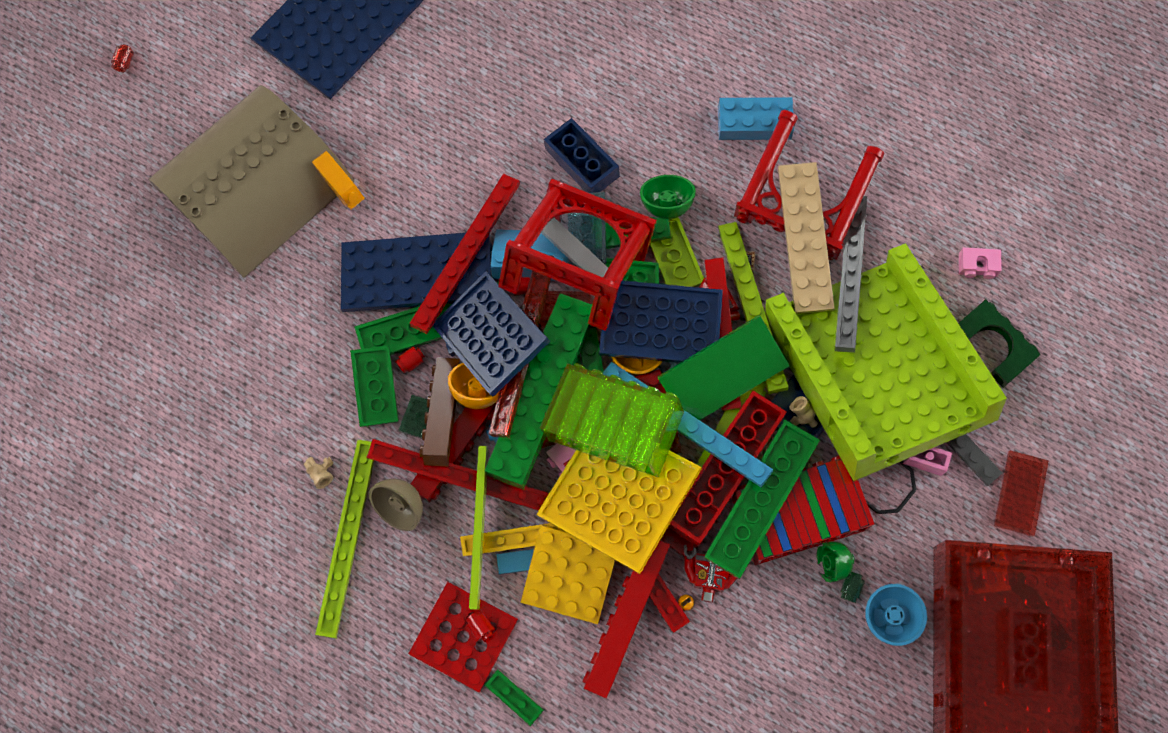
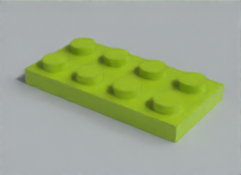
(677, 258)

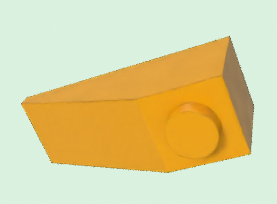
(338, 180)

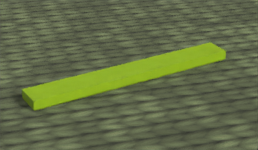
(478, 534)

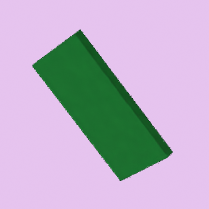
(725, 369)

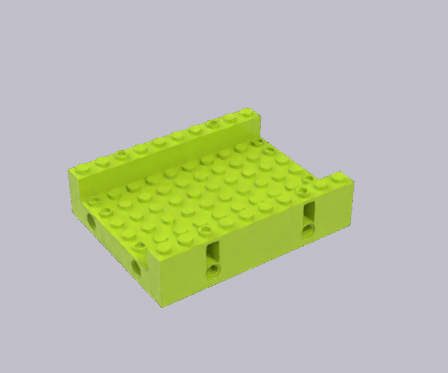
(910, 373)

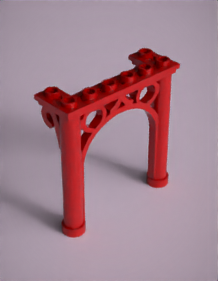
(747, 211)

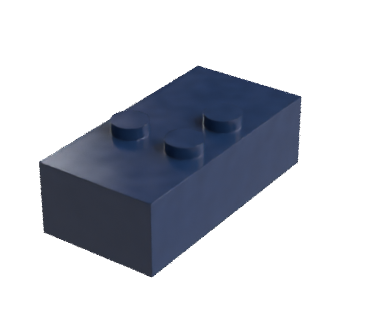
(581, 157)

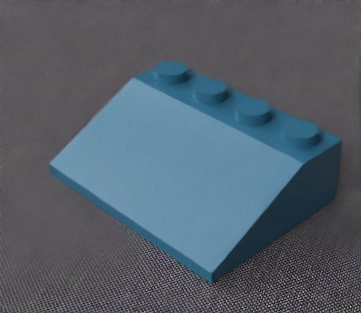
(501, 238)

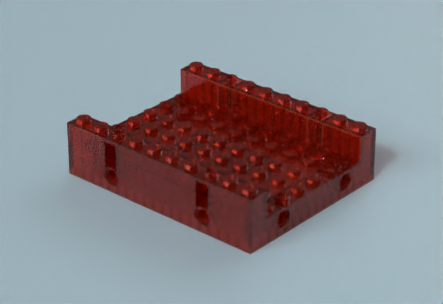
(1023, 639)

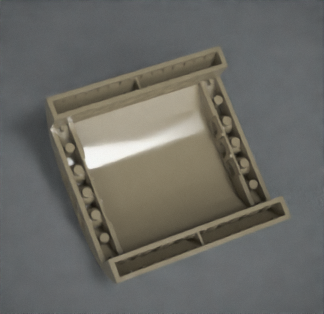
(249, 179)

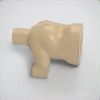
(804, 412)
(318, 472)

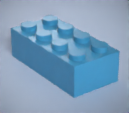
(751, 117)

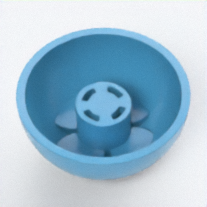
(901, 605)

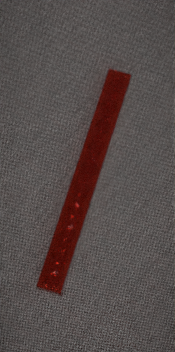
(510, 393)

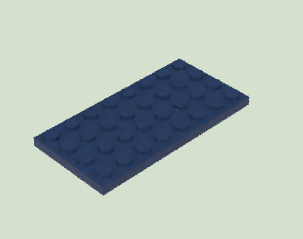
(402, 270)

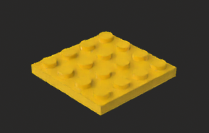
(567, 576)

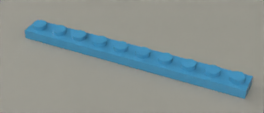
(710, 439)

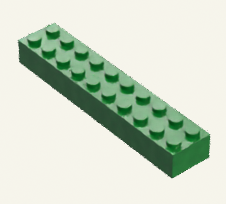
(567, 331)

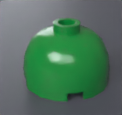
(836, 561)

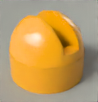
(688, 606)

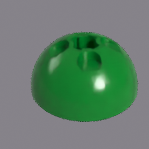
(667, 196)

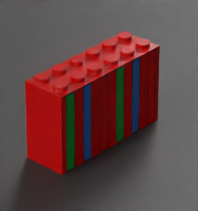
(818, 510)

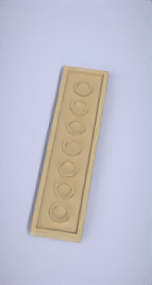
(805, 238)

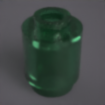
(852, 587)

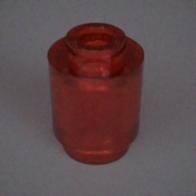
(122, 58)

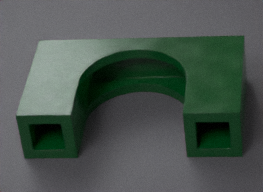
(1020, 351)

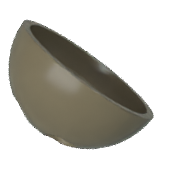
(397, 503)

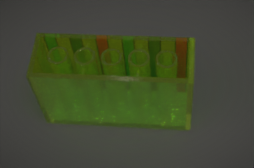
(613, 419)

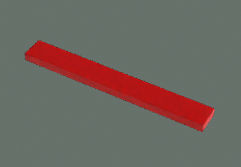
(717, 280)

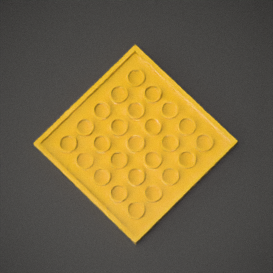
(618, 506)

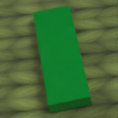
(514, 697)

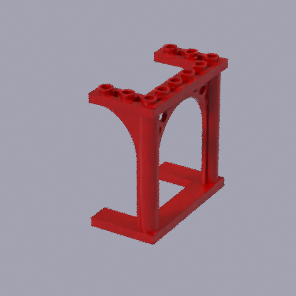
(605, 289)

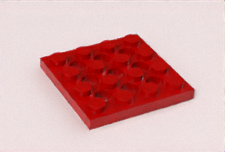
(439, 659)

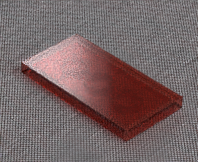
(1021, 493)

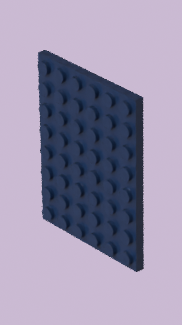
(330, 38)

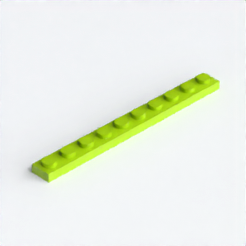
(747, 289)
(345, 542)

